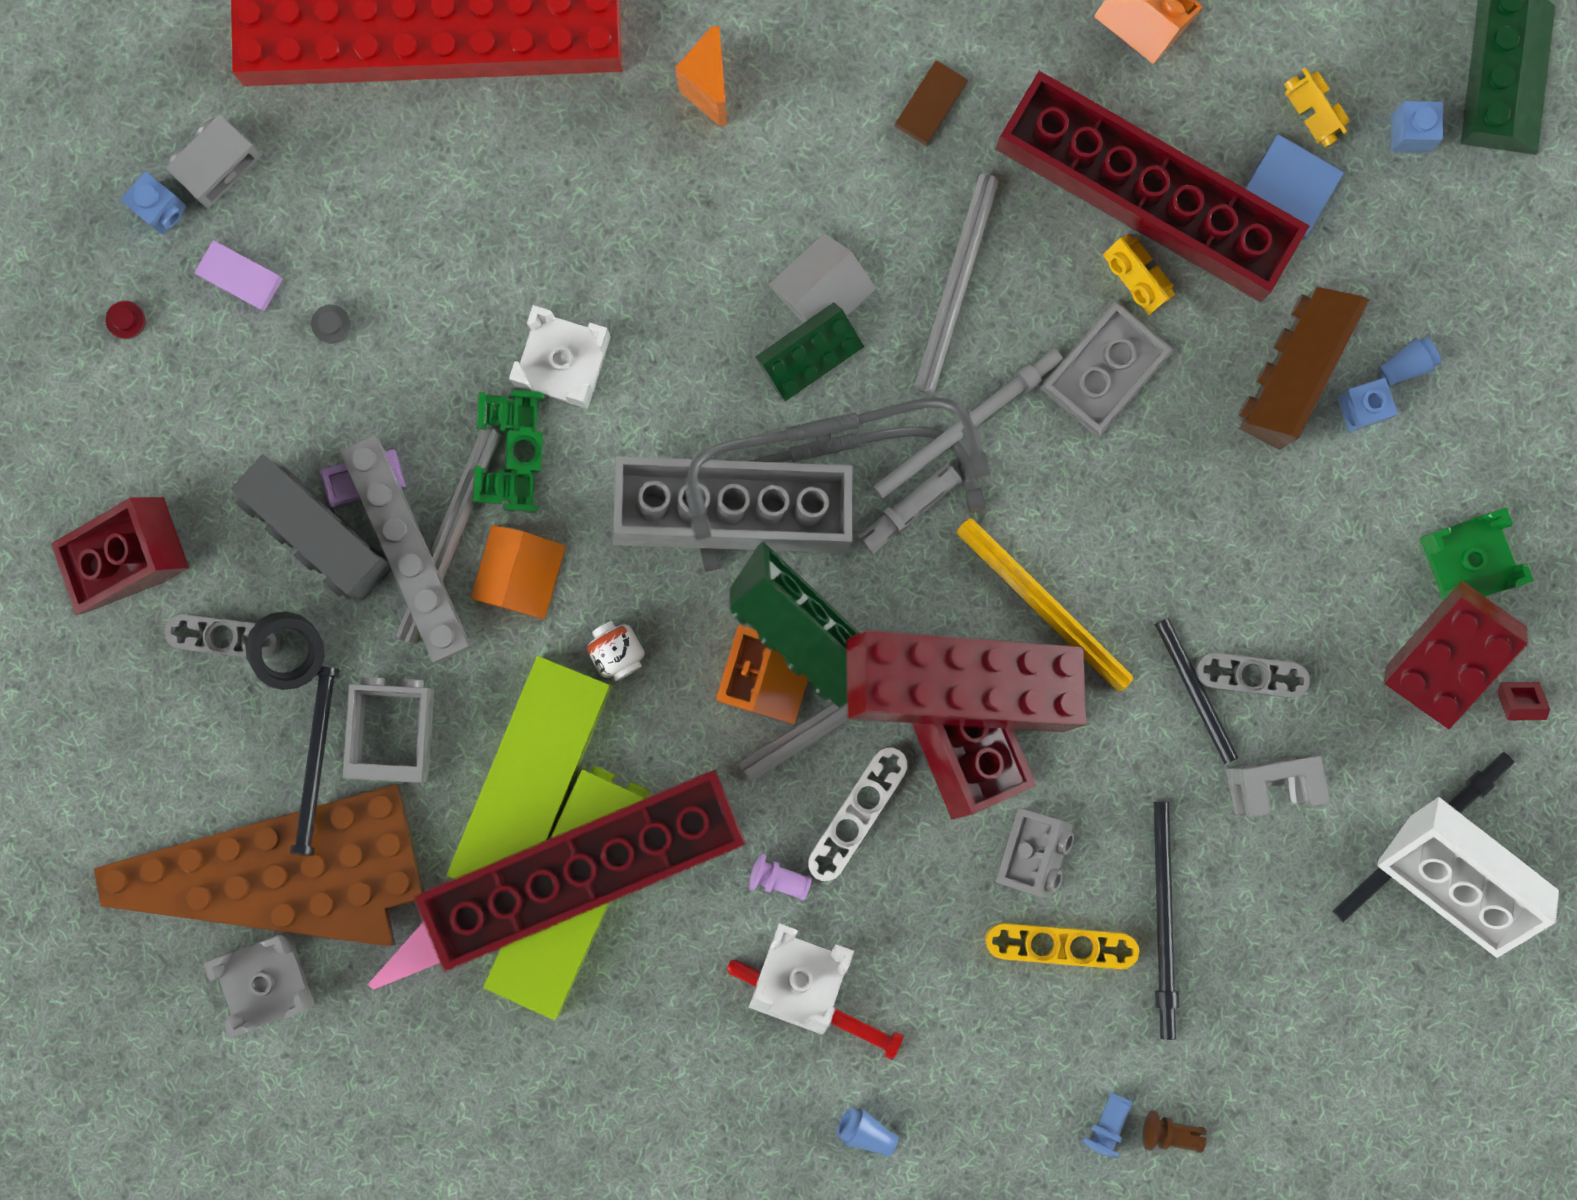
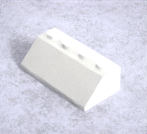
(1470, 878)

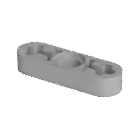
(196, 623)
(1281, 668)

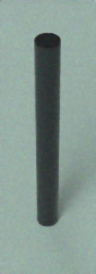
(1196, 691)

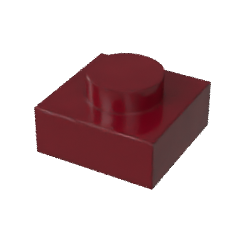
(1523, 701)

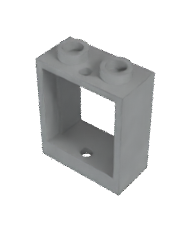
(353, 765)

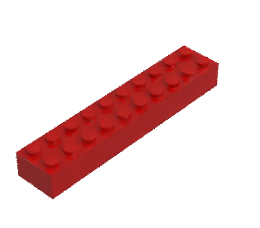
(421, 39)

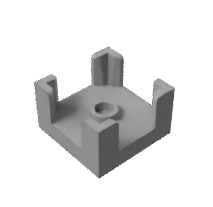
(1302, 774)
(261, 984)

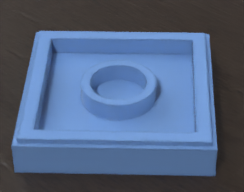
(1294, 180)

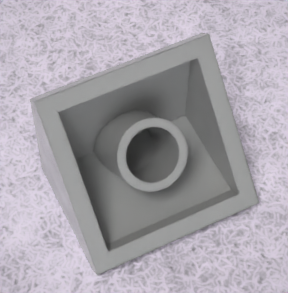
(823, 276)

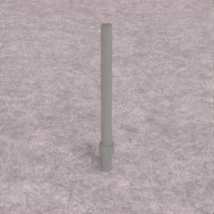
(1025, 379)

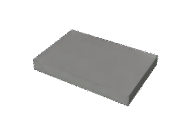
(1106, 369)

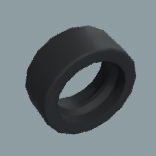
(300, 675)

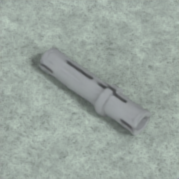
(905, 512)

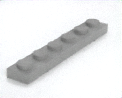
(405, 549)

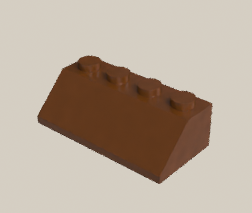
(1302, 365)

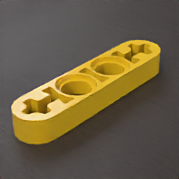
(1062, 941)

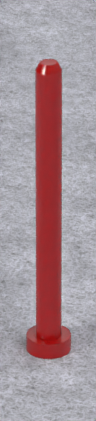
(839, 1019)

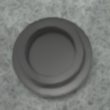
(330, 324)

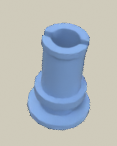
(1109, 1126)

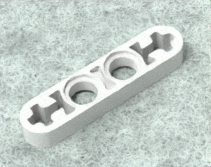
(862, 817)

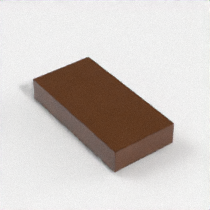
(931, 103)

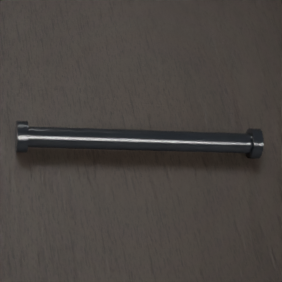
(314, 762)

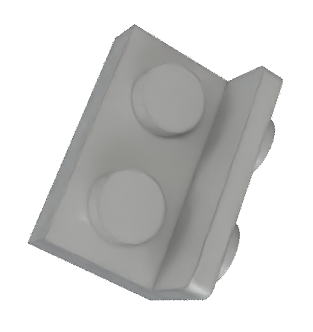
(1035, 853)

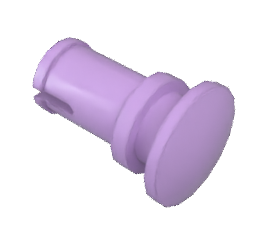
(778, 879)

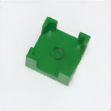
(1476, 555)

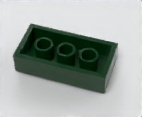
(809, 351)

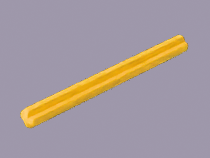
(1044, 604)

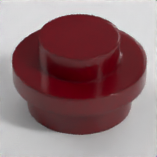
(125, 320)

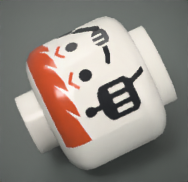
(615, 651)

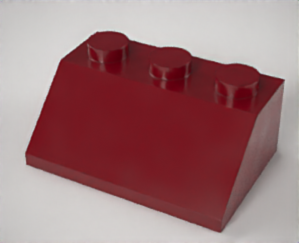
(974, 765)

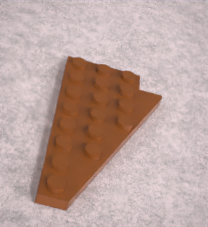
(251, 880)

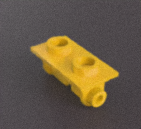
(1309, 94)
(1128, 261)

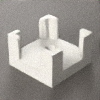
(561, 358)
(800, 981)

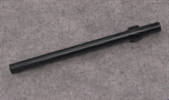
(1477, 786)
(1166, 997)

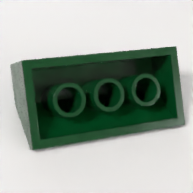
(1508, 75)
(793, 622)

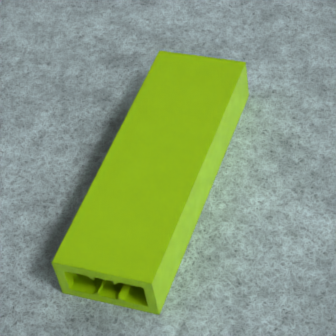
(532, 765)
(545, 965)

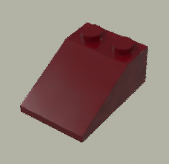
(120, 553)

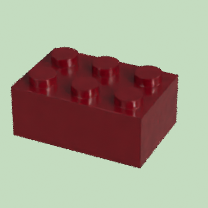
(1455, 655)

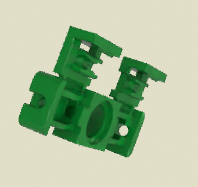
(522, 418)

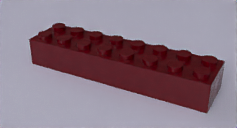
(1151, 187)
(579, 870)

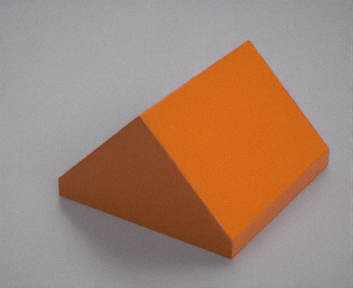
(702, 76)
(518, 571)

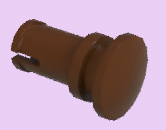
(1171, 1134)

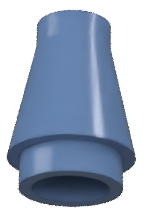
(1412, 361)
(866, 1133)

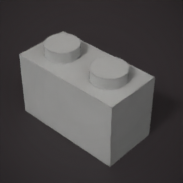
(212, 160)

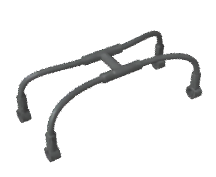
(972, 465)

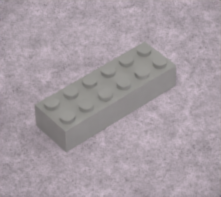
(744, 502)

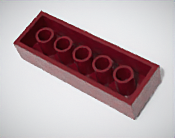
(965, 682)

